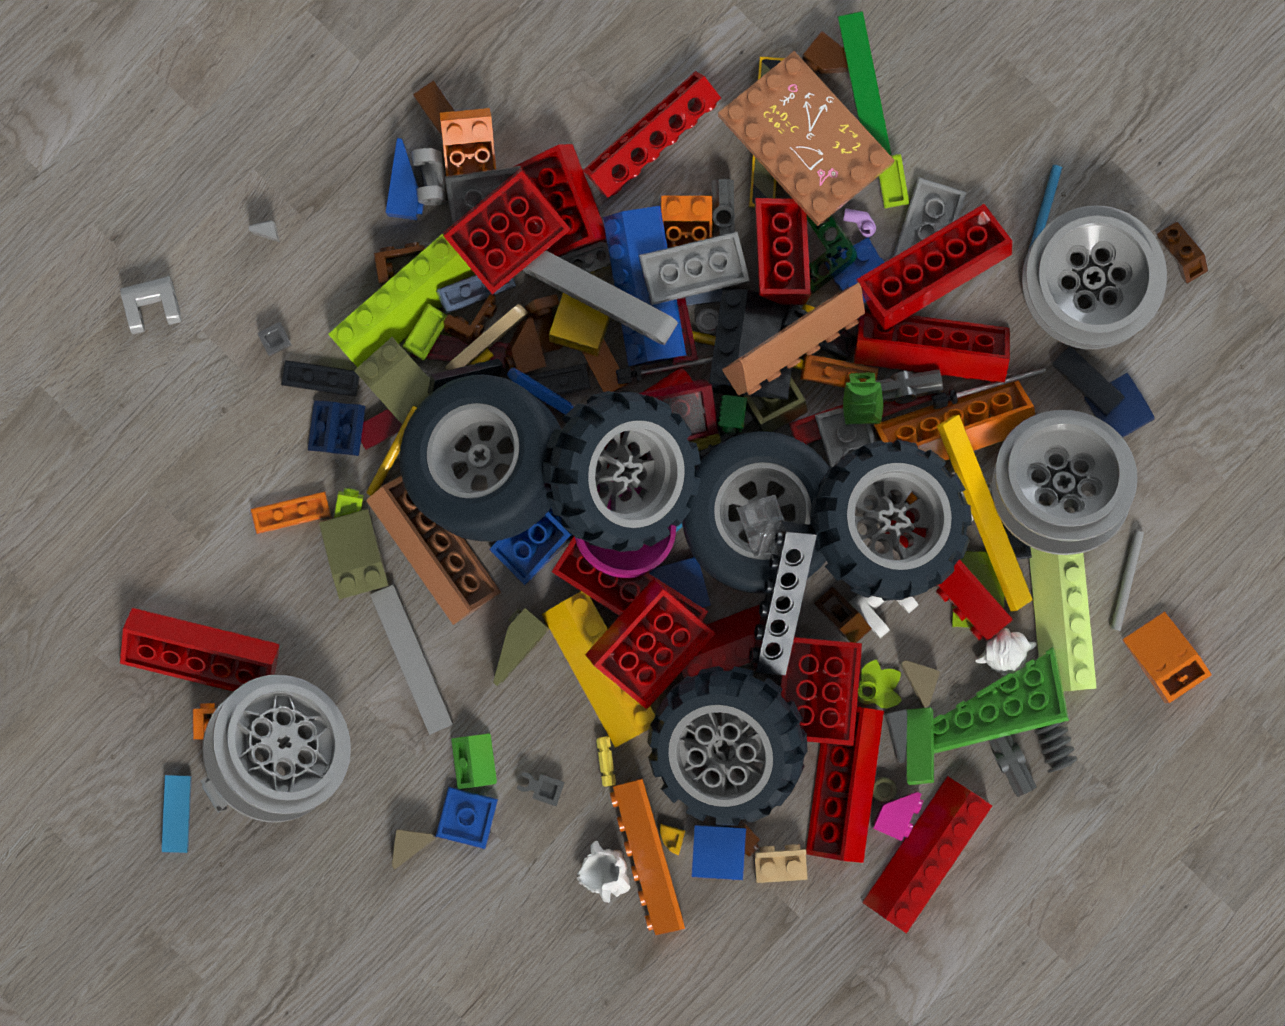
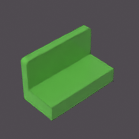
(474, 761)

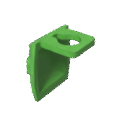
(862, 400)

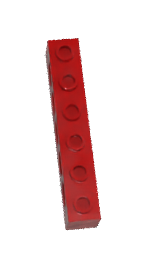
(638, 136)

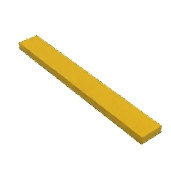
(984, 513)

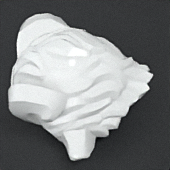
(1006, 651)
(604, 872)

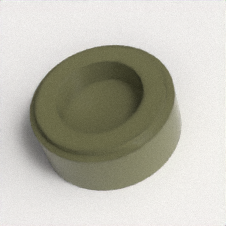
(884, 789)

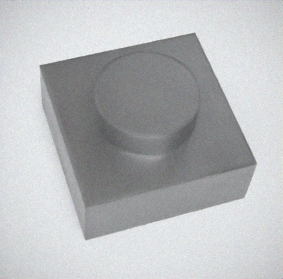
(274, 339)

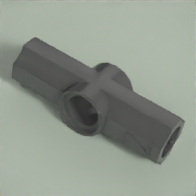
(723, 202)
(906, 386)
(1012, 763)

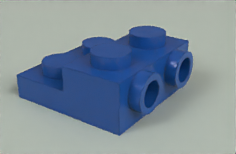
(866, 260)

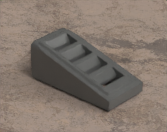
(898, 732)

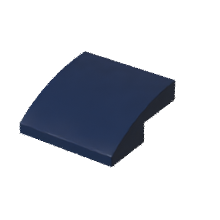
(1130, 413)
(336, 428)

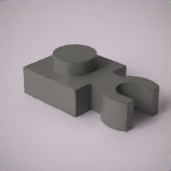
(546, 788)

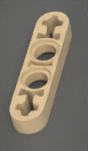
(489, 337)

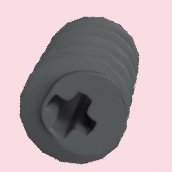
(1056, 746)

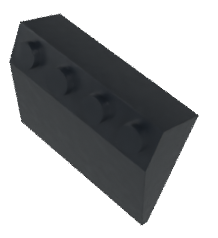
(742, 325)

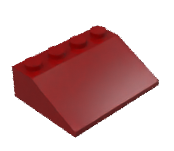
(566, 188)
(506, 231)
(649, 644)
(824, 687)

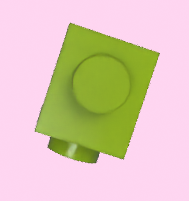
(348, 502)

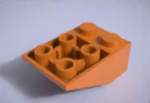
(467, 141)
(686, 219)
(1166, 658)

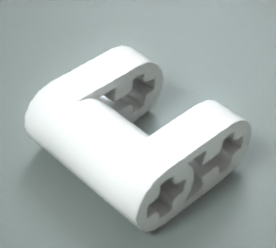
(866, 608)

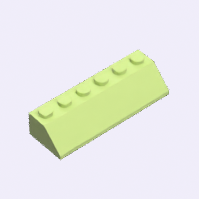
(1063, 616)

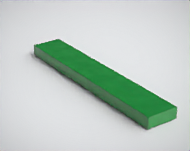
(863, 76)

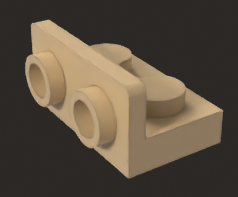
(780, 865)

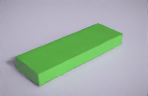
(920, 746)

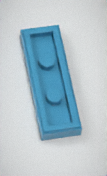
(176, 813)

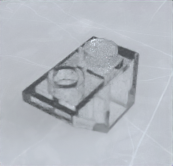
(760, 523)

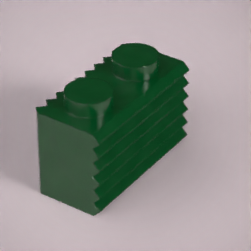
(731, 415)

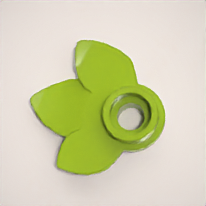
(882, 685)

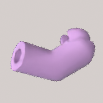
(863, 221)

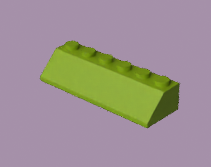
(400, 301)

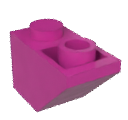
(896, 815)

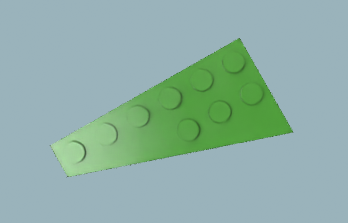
(1006, 707)

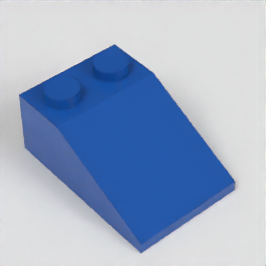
(533, 548)

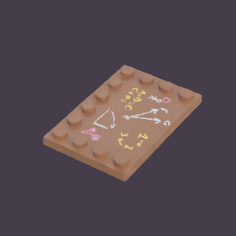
(806, 138)

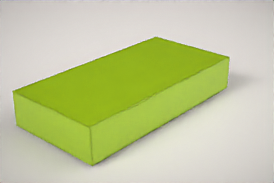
(893, 184)
(425, 332)

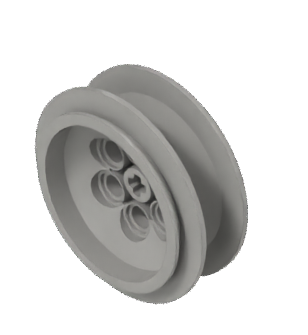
(1128, 248)
(1073, 442)
(256, 786)

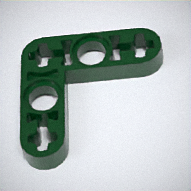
(833, 249)

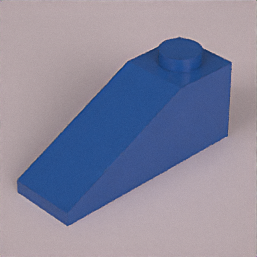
(402, 193)

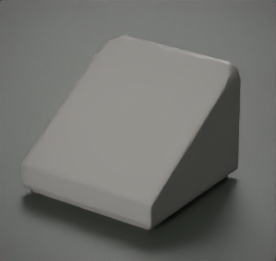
(265, 229)

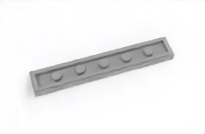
(411, 659)

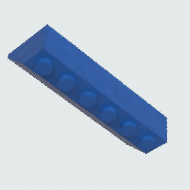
(628, 236)

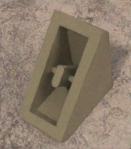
(922, 680)
(408, 844)

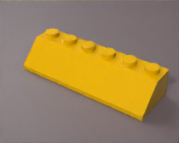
(576, 629)

